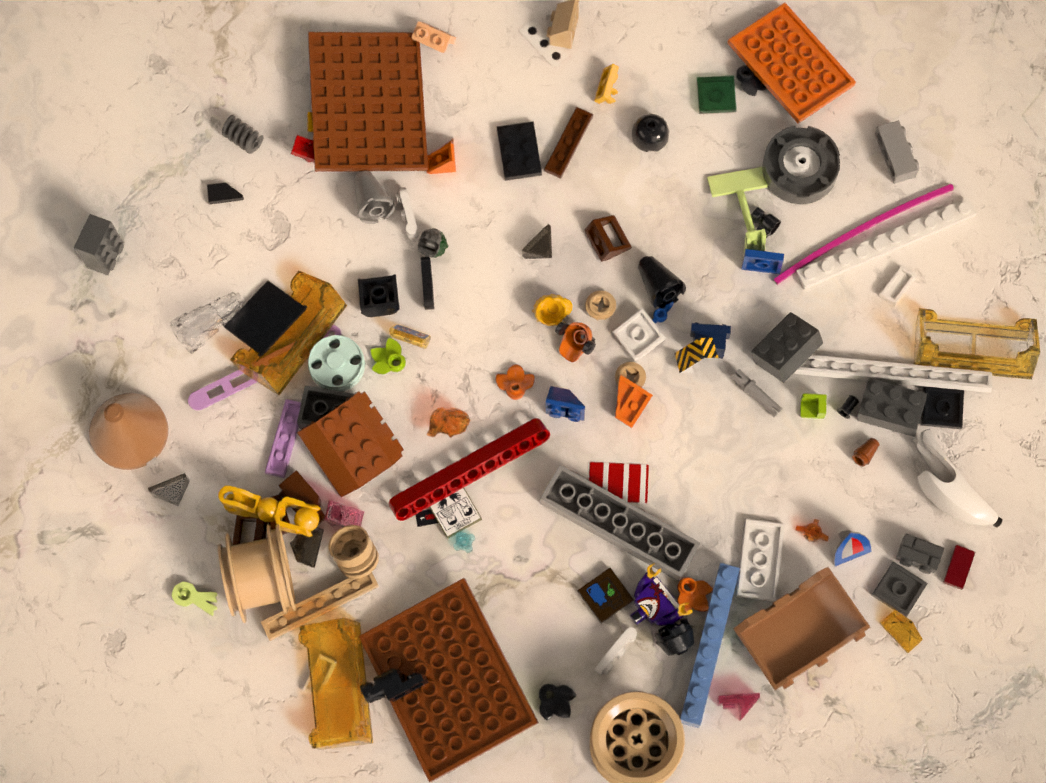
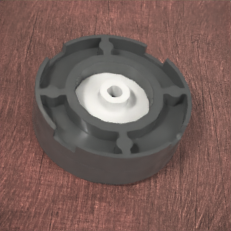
(801, 164)

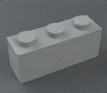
(897, 151)

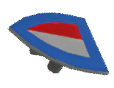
(851, 547)

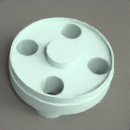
(336, 363)

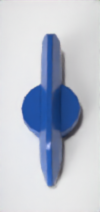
(660, 314)

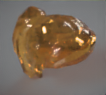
(448, 421)

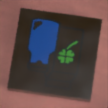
(605, 595)

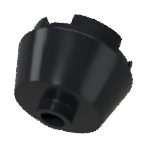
(675, 638)

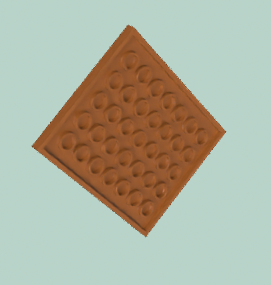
(471, 687)

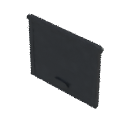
(265, 318)

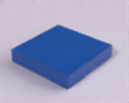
(762, 261)

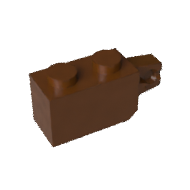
(297, 488)

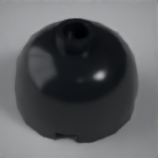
(650, 132)

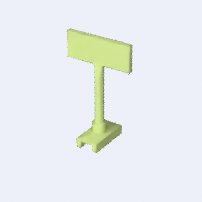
(738, 183)

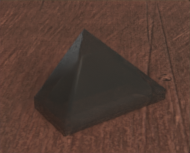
(539, 246)
(171, 490)
(307, 548)

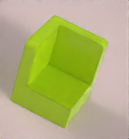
(813, 406)

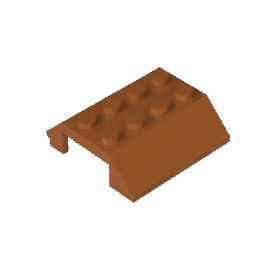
(351, 444)

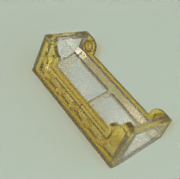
(977, 346)

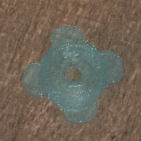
(469, 538)

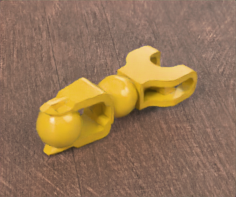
(269, 509)

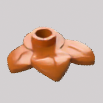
(515, 379)
(696, 596)

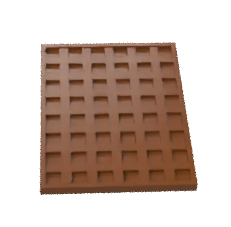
(367, 102)

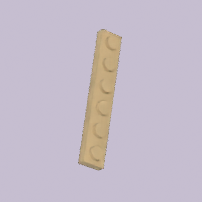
(318, 605)

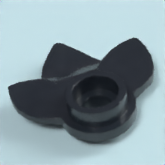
(749, 83)
(558, 703)

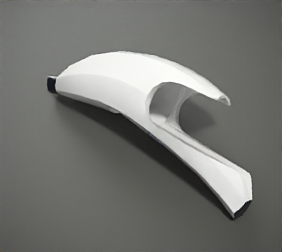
(949, 489)

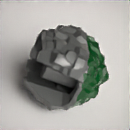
(432, 243)

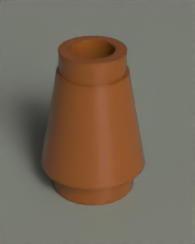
(865, 453)

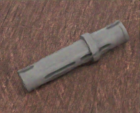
(757, 393)

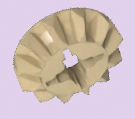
(595, 298)
(633, 369)

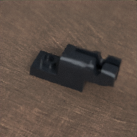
(392, 685)

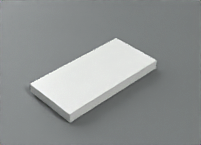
(760, 560)

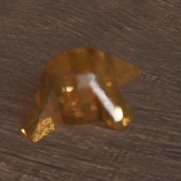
(813, 530)

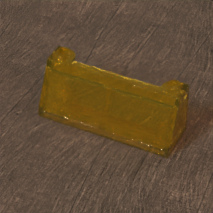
(293, 348)
(338, 703)

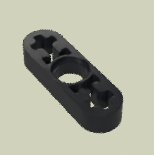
(427, 283)

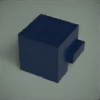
(717, 332)

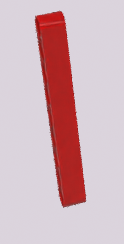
(469, 469)

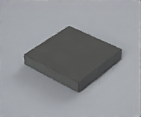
(899, 589)

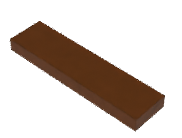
(568, 142)

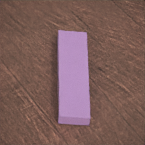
(284, 440)

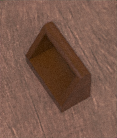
(601, 241)
(260, 529)

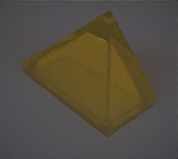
(902, 630)

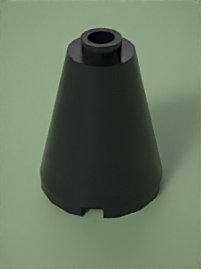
(660, 282)

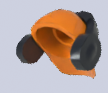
(576, 340)

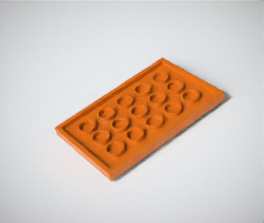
(791, 62)

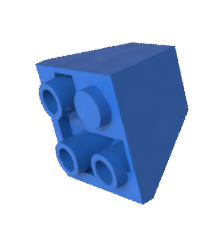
(564, 403)

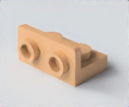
(432, 37)

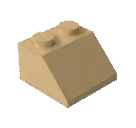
(564, 24)

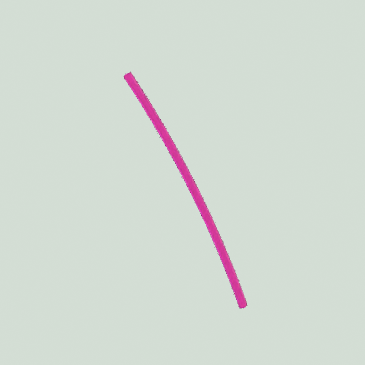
(861, 228)

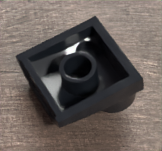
(378, 296)

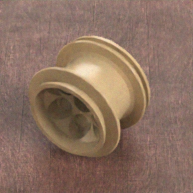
(256, 573)
(652, 712)

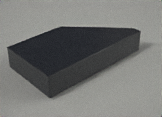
(222, 193)

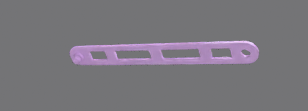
(199, 399)

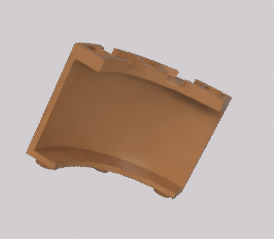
(802, 629)

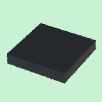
(943, 408)

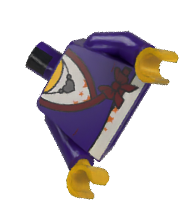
(656, 602)

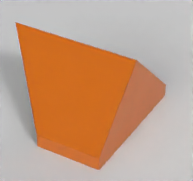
(442, 160)

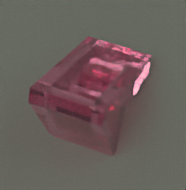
(342, 515)
(744, 702)

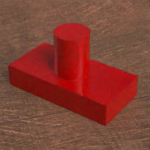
(303, 148)

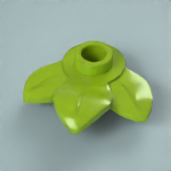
(386, 356)

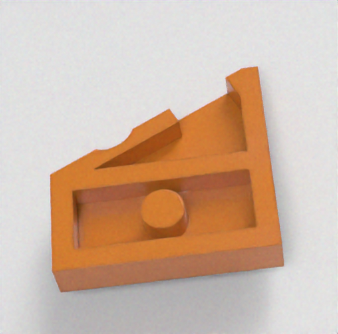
(630, 401)

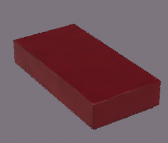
(959, 567)

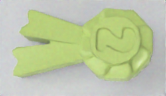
(186, 594)

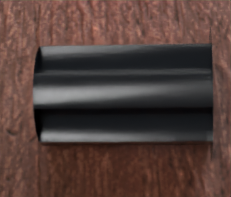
(848, 406)

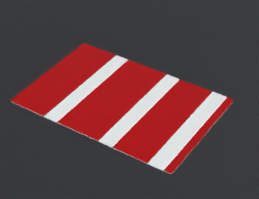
(622, 480)

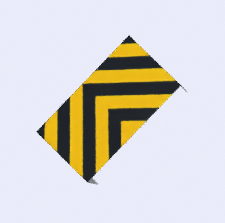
(695, 352)

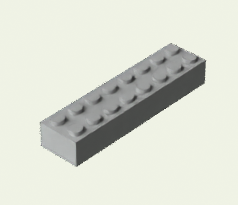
(619, 523)

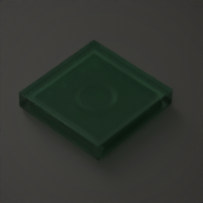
(716, 94)

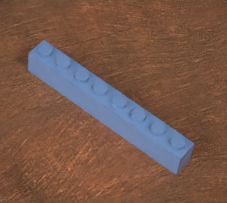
(709, 645)

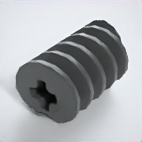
(240, 135)

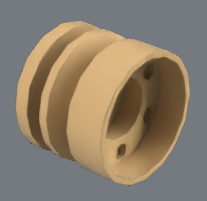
(353, 551)

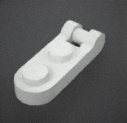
(407, 213)
(616, 651)

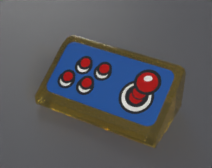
(410, 336)

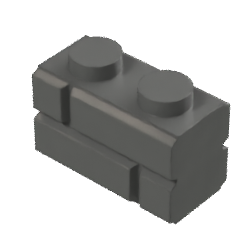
(919, 554)

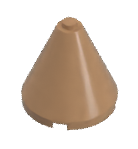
(128, 431)

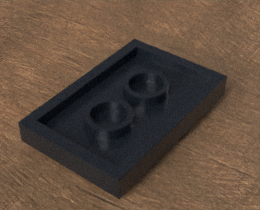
(519, 151)

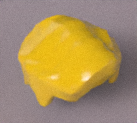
(551, 309)

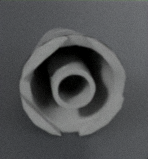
(371, 198)

